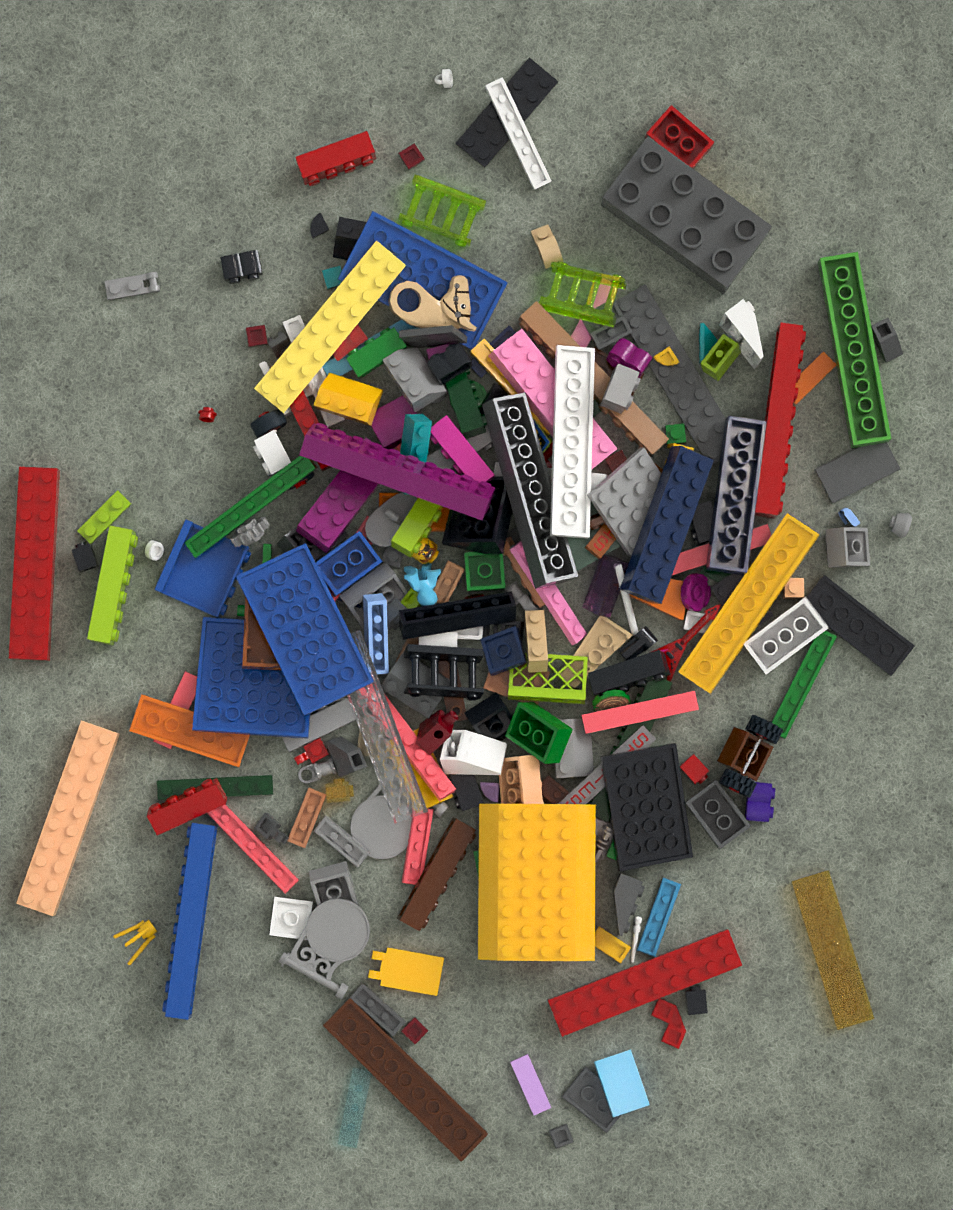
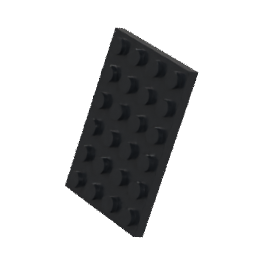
(646, 806)

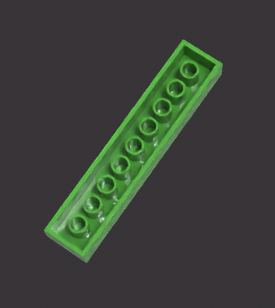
(854, 350)

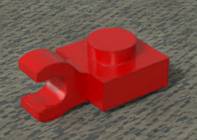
(314, 752)

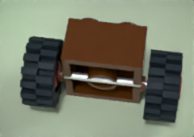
(747, 754)

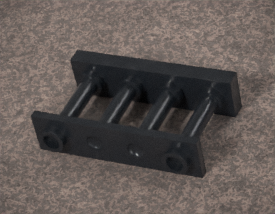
(452, 656)

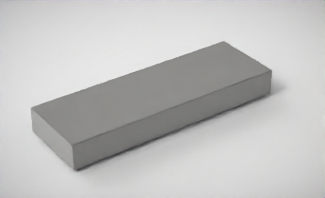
(341, 841)

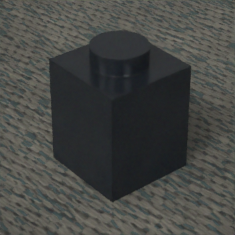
(84, 557)
(696, 1000)

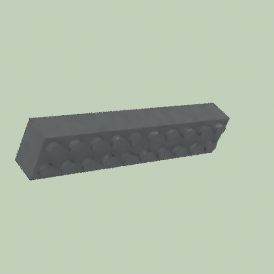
(528, 488)

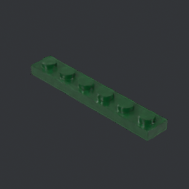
(231, 785)

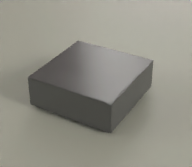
(561, 1136)

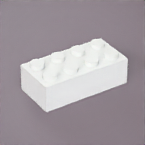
(785, 635)

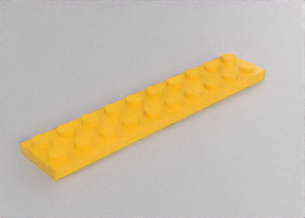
(748, 603)

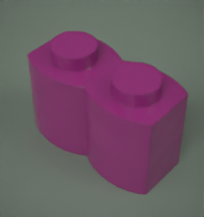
(630, 356)

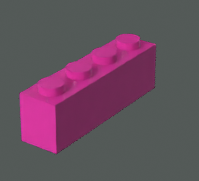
(459, 451)

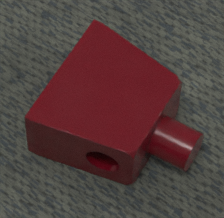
(435, 730)

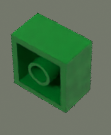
(484, 572)

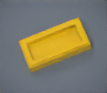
(611, 945)

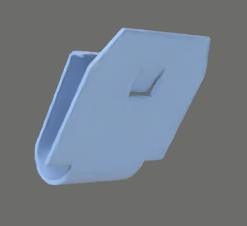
(850, 516)

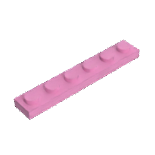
(554, 601)

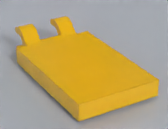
(408, 971)

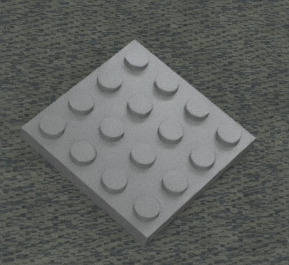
(626, 497)

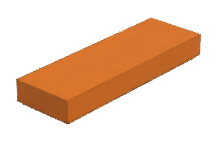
(813, 375)

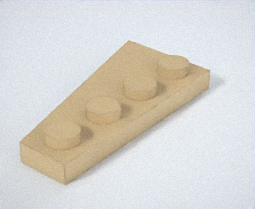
(598, 646)

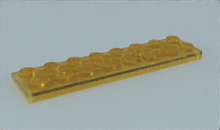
(832, 949)

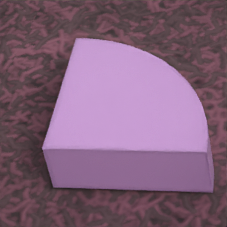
(490, 790)

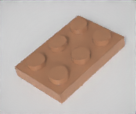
(500, 682)

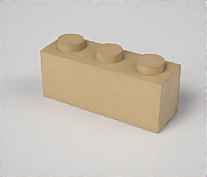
(536, 641)

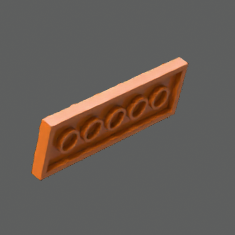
(174, 726)

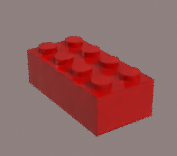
(336, 158)

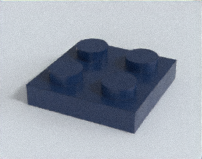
(503, 650)

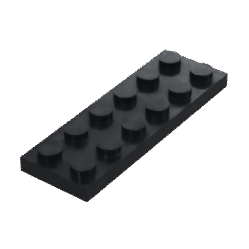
(487, 133)
(859, 626)

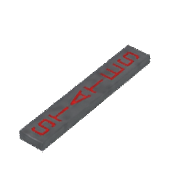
(595, 781)

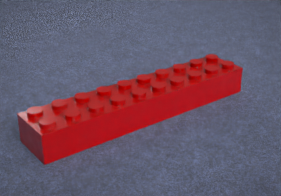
(778, 417)
(34, 563)
(644, 982)

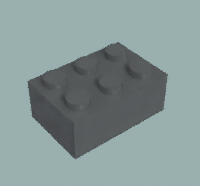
(717, 814)

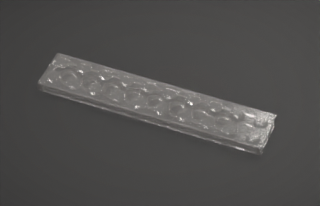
(385, 744)

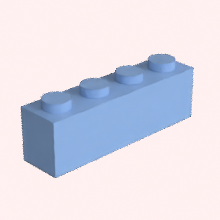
(376, 630)

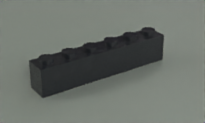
(457, 615)

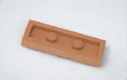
(307, 817)

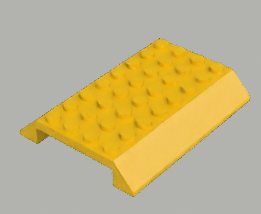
(536, 882)

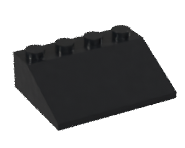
(484, 535)

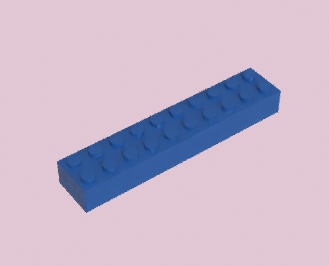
(190, 922)

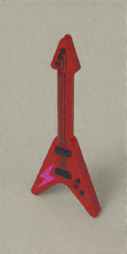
(675, 649)

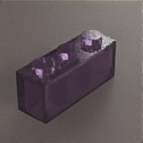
(604, 586)

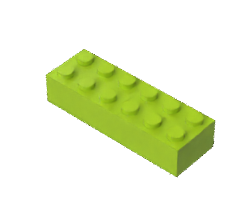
(111, 585)

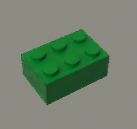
(538, 732)

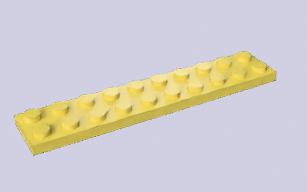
(329, 326)

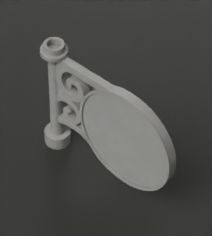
(375, 828)
(336, 933)

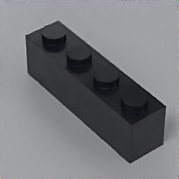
(630, 673)

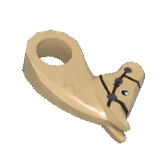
(451, 309)

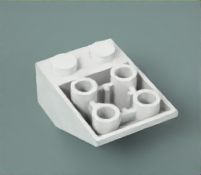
(472, 754)

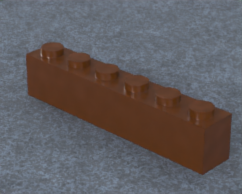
(436, 874)

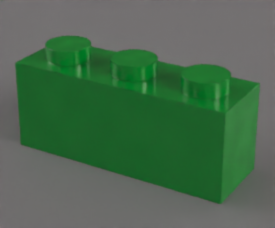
(371, 355)

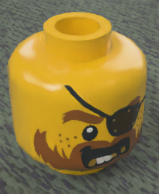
(427, 552)

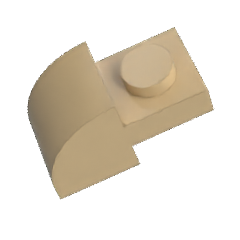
(546, 245)

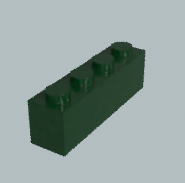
(466, 405)

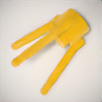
(146, 930)

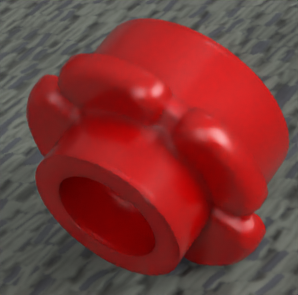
(207, 414)

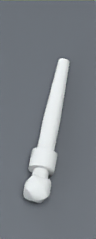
(636, 928)

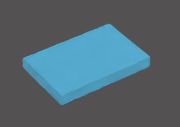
(621, 1083)

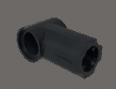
(641, 642)

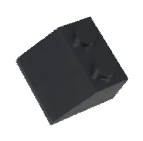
(346, 237)
(490, 717)

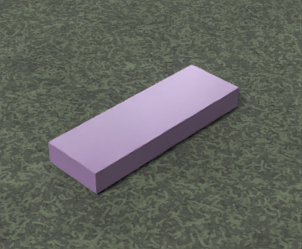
(530, 1084)

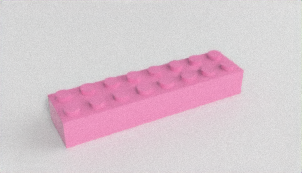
(532, 373)

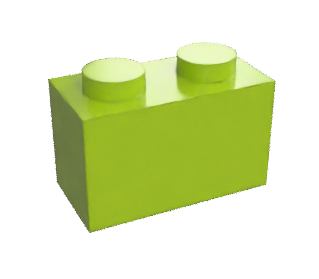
(720, 357)

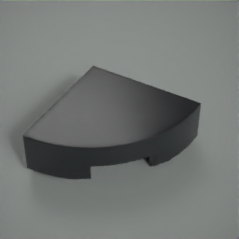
(318, 226)

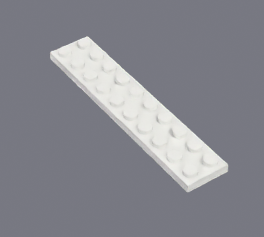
(572, 441)

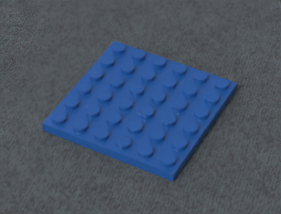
(239, 698)

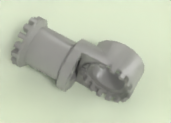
(519, 597)
(318, 770)

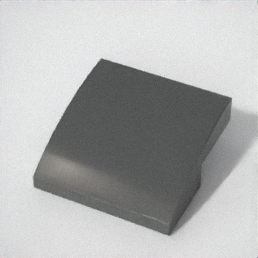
(605, 335)

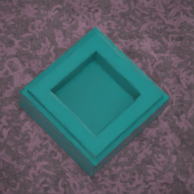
(331, 276)

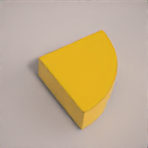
(666, 357)

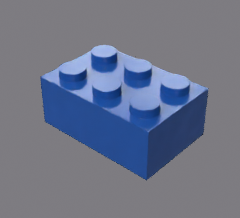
(348, 563)

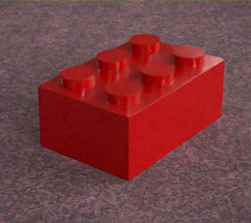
(680, 137)

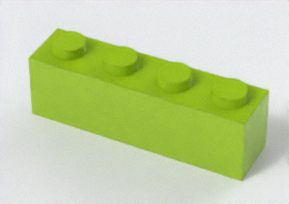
(416, 527)

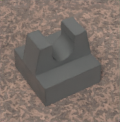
(279, 344)

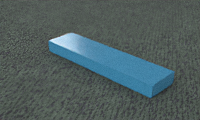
(658, 917)

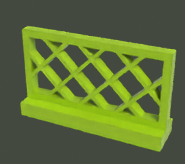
(550, 694)

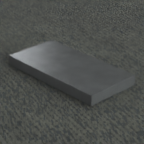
(856, 470)

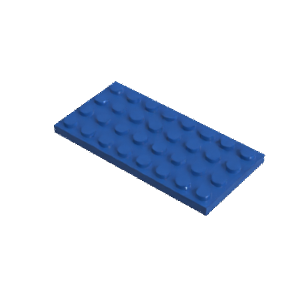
(429, 267)
(304, 629)

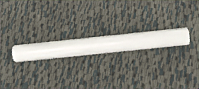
(627, 602)

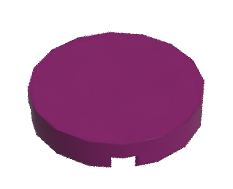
(695, 592)

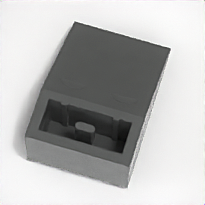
(624, 896)

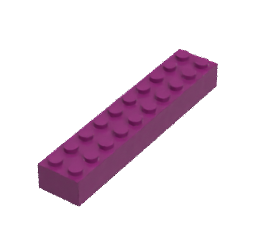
(397, 470)

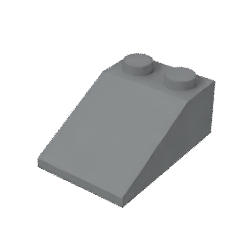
(333, 882)

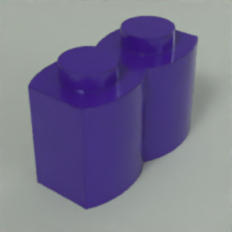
(759, 803)

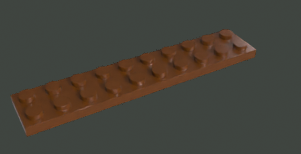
(405, 1079)

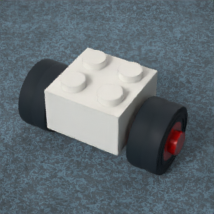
(269, 446)

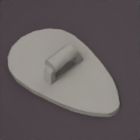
(388, 518)

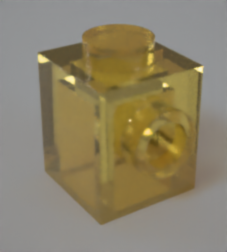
(339, 791)

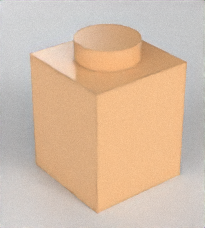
(794, 589)

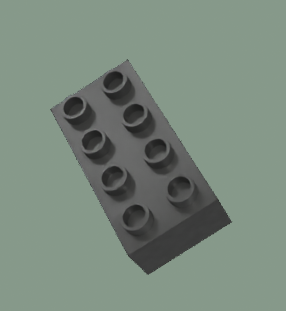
(685, 215)

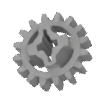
(249, 531)

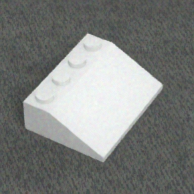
(742, 327)

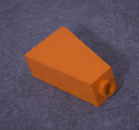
(671, 603)

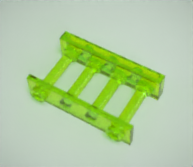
(439, 191)
(587, 311)

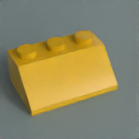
(348, 399)

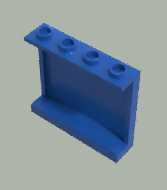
(202, 580)

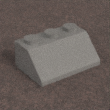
(413, 377)
(380, 580)
(578, 754)

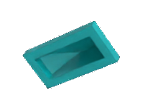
(706, 341)

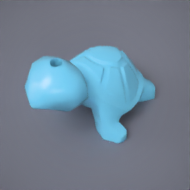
(423, 582)

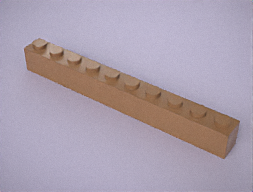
(632, 421)

